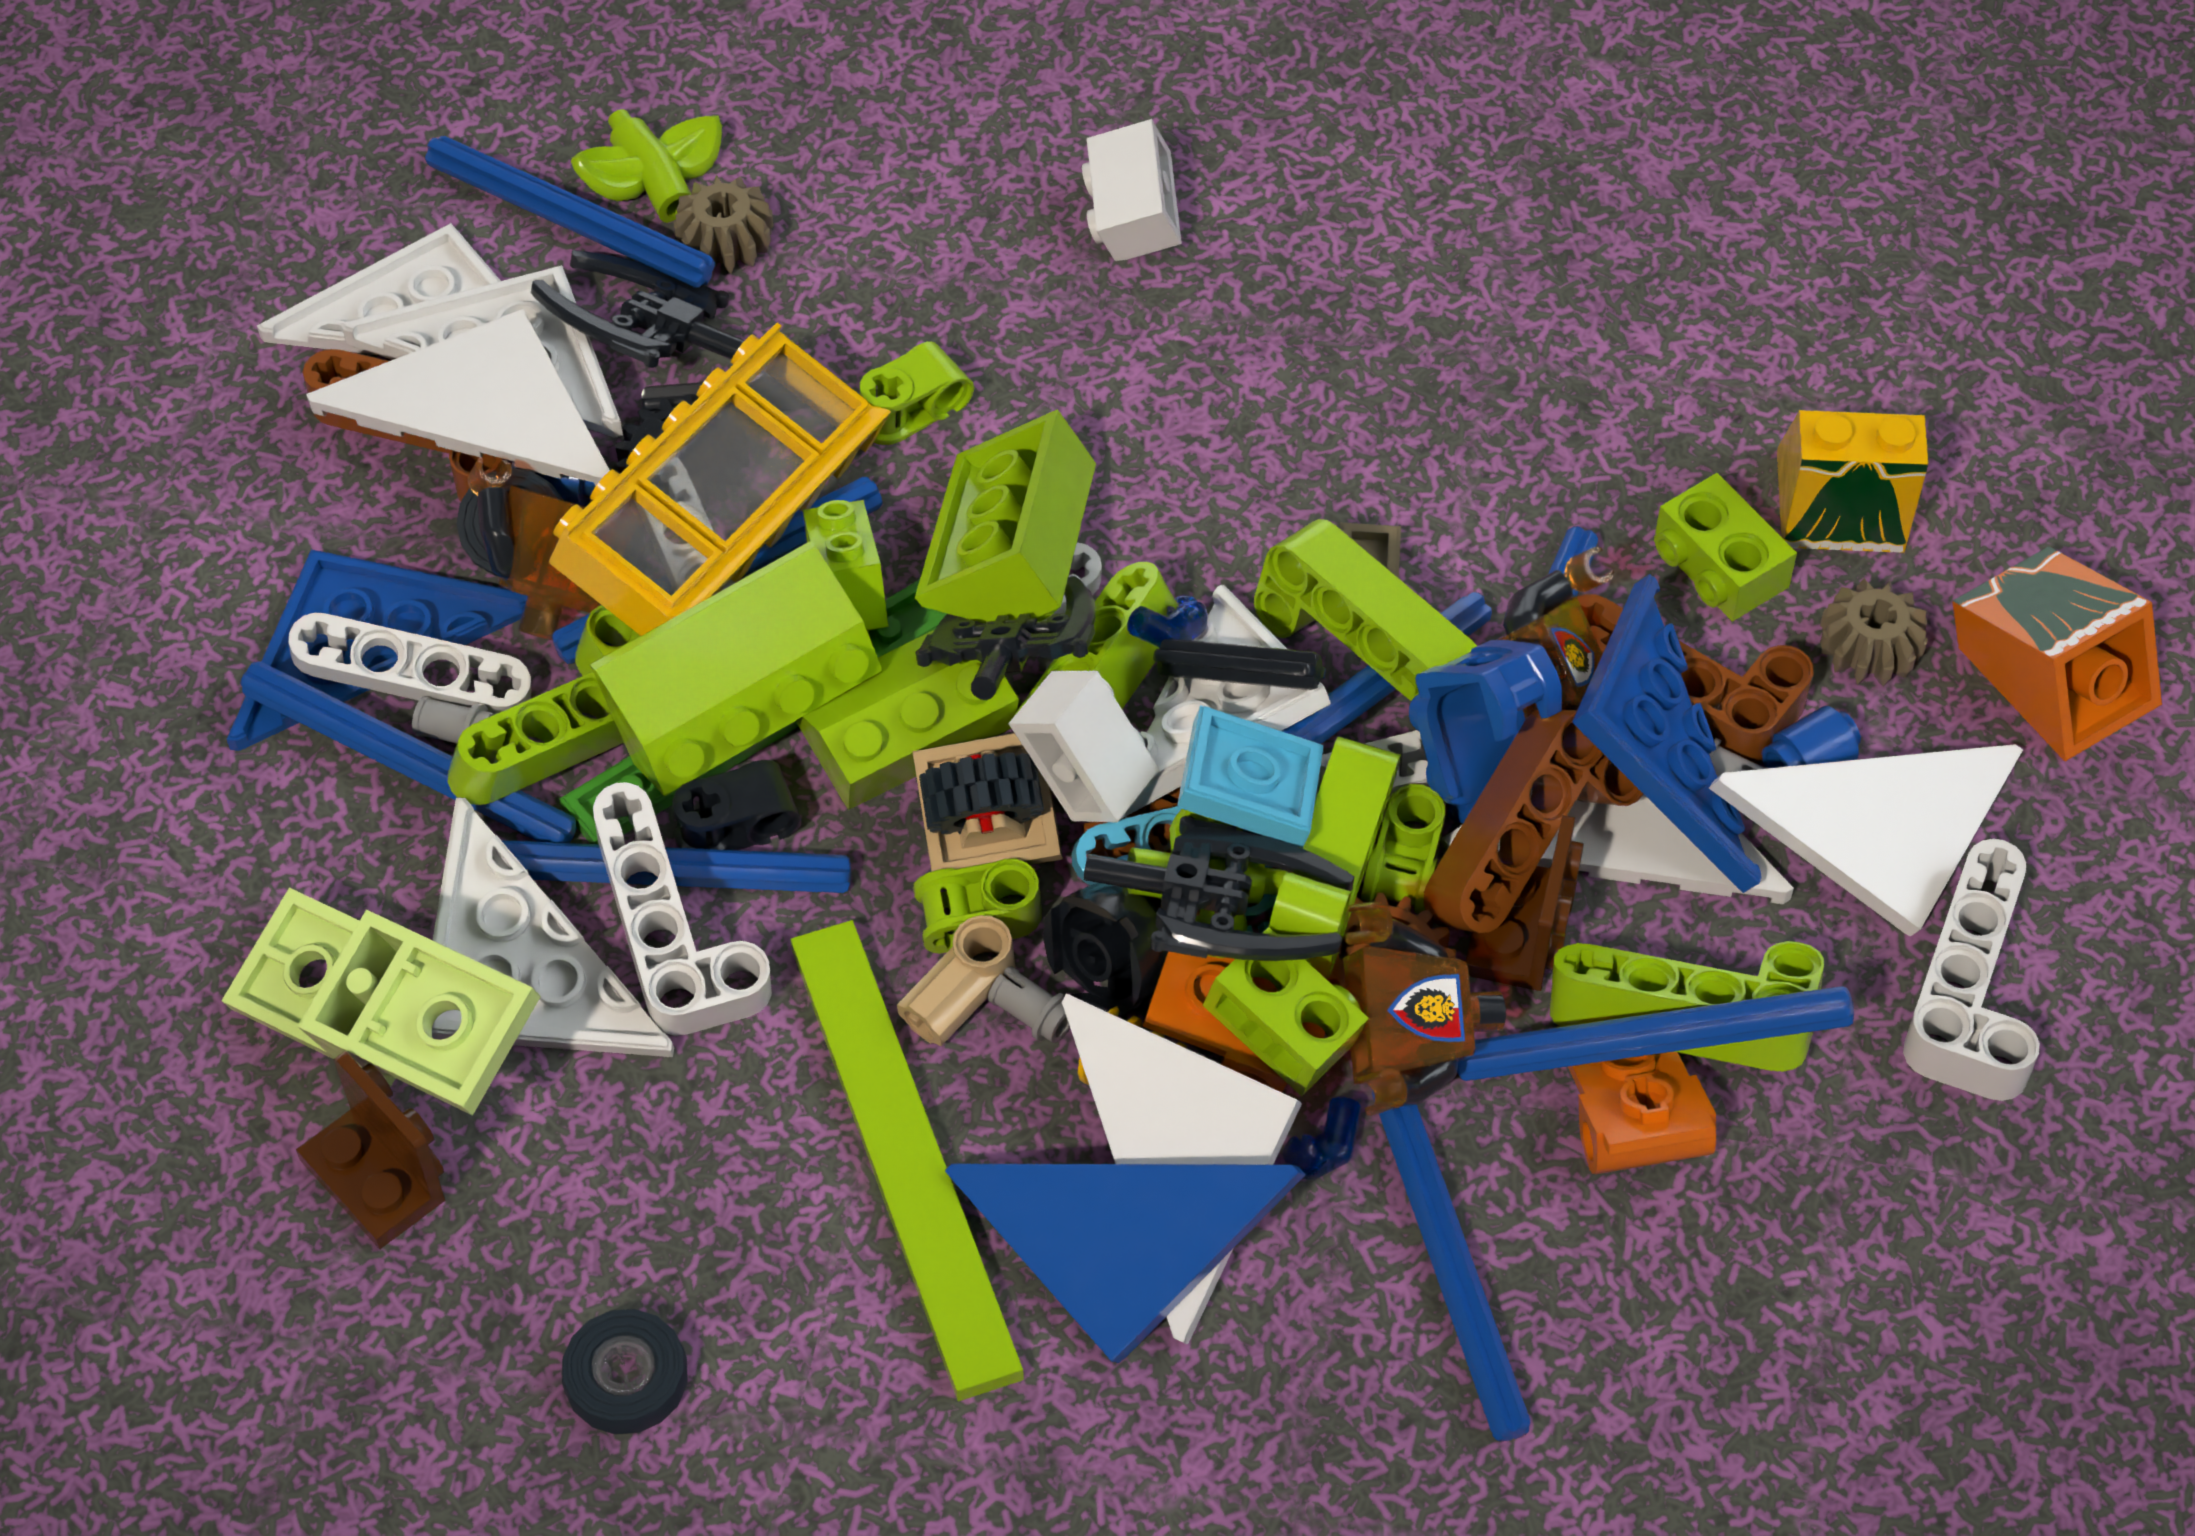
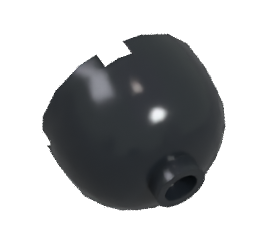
(1103, 937)

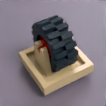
(985, 804)

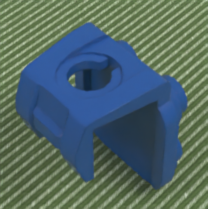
(1475, 710)

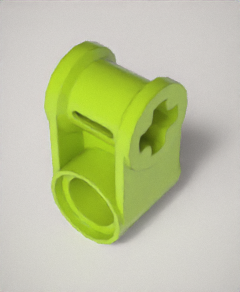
(917, 388)
(1403, 855)
(974, 893)

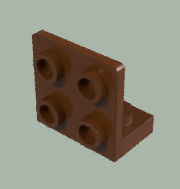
(1536, 924)
(375, 1157)

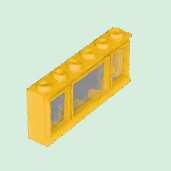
(715, 483)

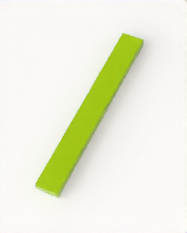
(907, 1162)

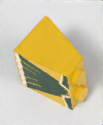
(1851, 480)

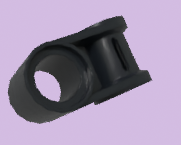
(737, 807)

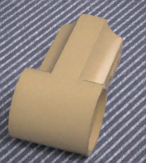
(957, 981)

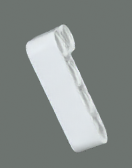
(661, 909)
(1969, 959)

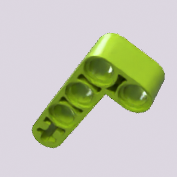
(1359, 601)
(1113, 650)
(497, 755)
(1342, 832)
(1612, 983)

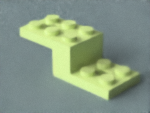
(382, 999)

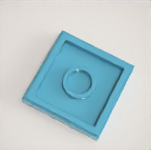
(1251, 776)

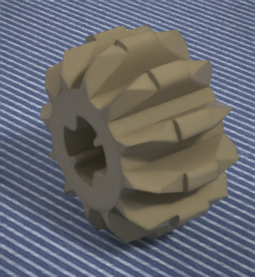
(725, 222)
(1873, 632)

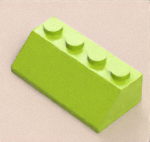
(1009, 524)
(736, 668)

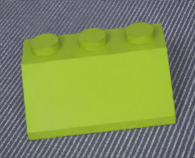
(872, 729)

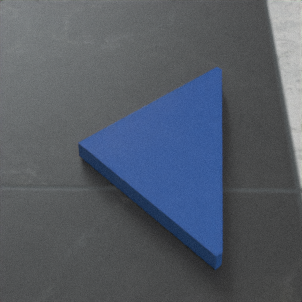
(379, 596)
(1655, 736)
(1123, 1237)

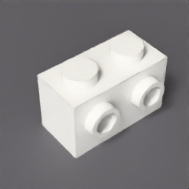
(1131, 191)
(1084, 746)

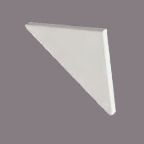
(420, 272)
(434, 320)
(475, 396)
(1181, 698)
(1878, 824)
(1646, 845)
(509, 924)
(1175, 1109)

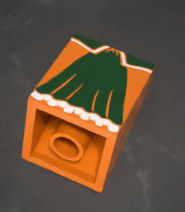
(2063, 648)

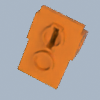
(1179, 1013)
(1642, 1112)

